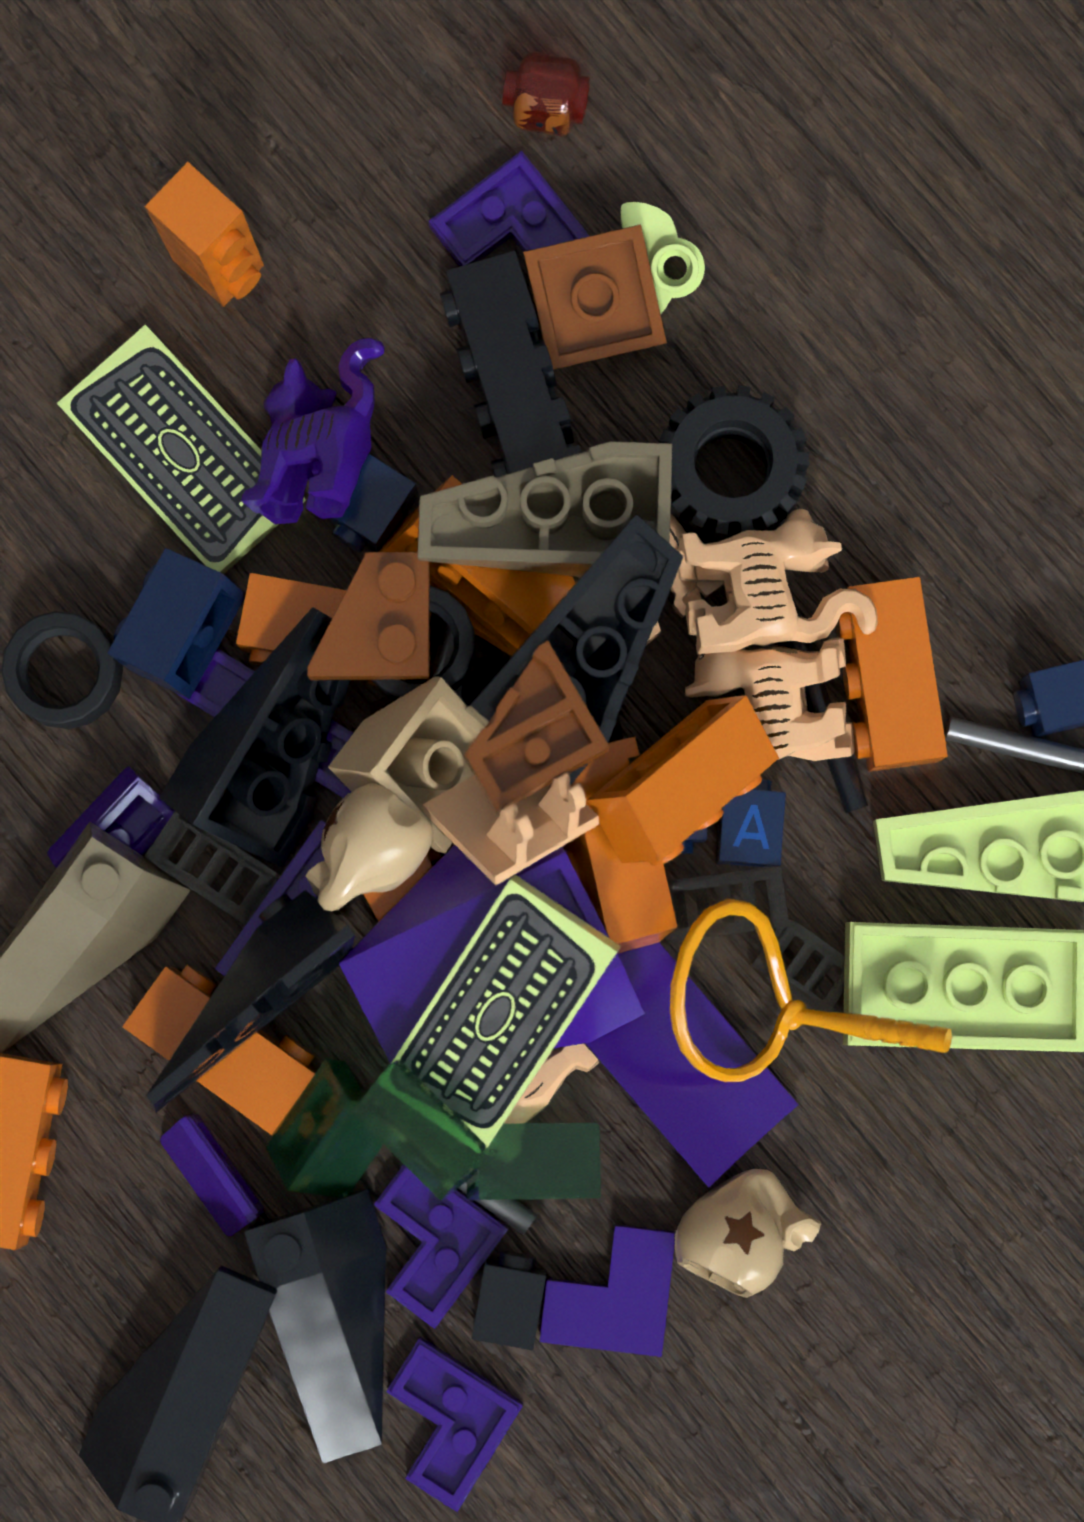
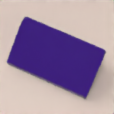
(125, 810)
(211, 1174)

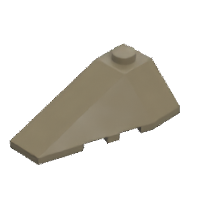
(549, 514)
(80, 928)

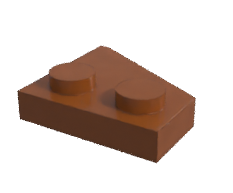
(380, 623)
(534, 734)

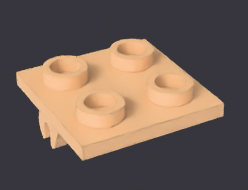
(518, 833)

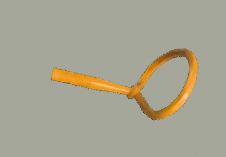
(792, 1013)

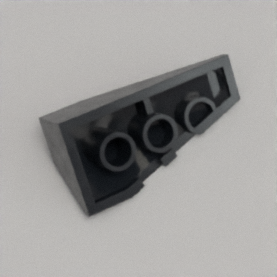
(599, 626)
(260, 755)
(276, 967)
(330, 1315)
(171, 1405)

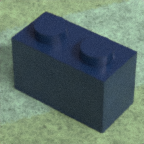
(176, 623)

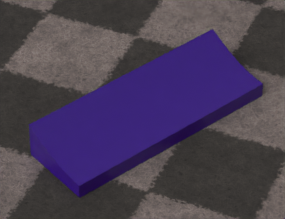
(700, 1116)

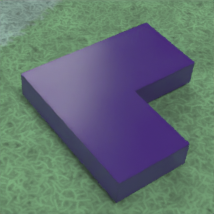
(505, 205)
(454, 1245)
(626, 1312)
(469, 1419)

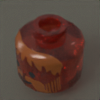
(547, 94)

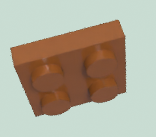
(595, 296)

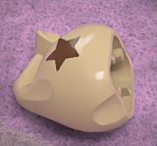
(368, 846)
(741, 1232)

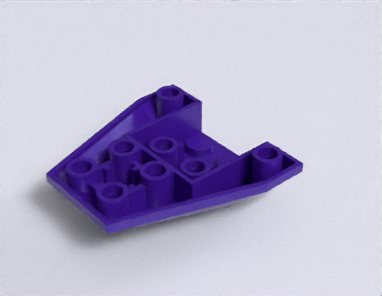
(423, 935)

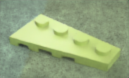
(995, 847)

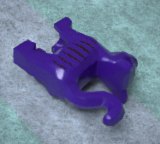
(315, 440)

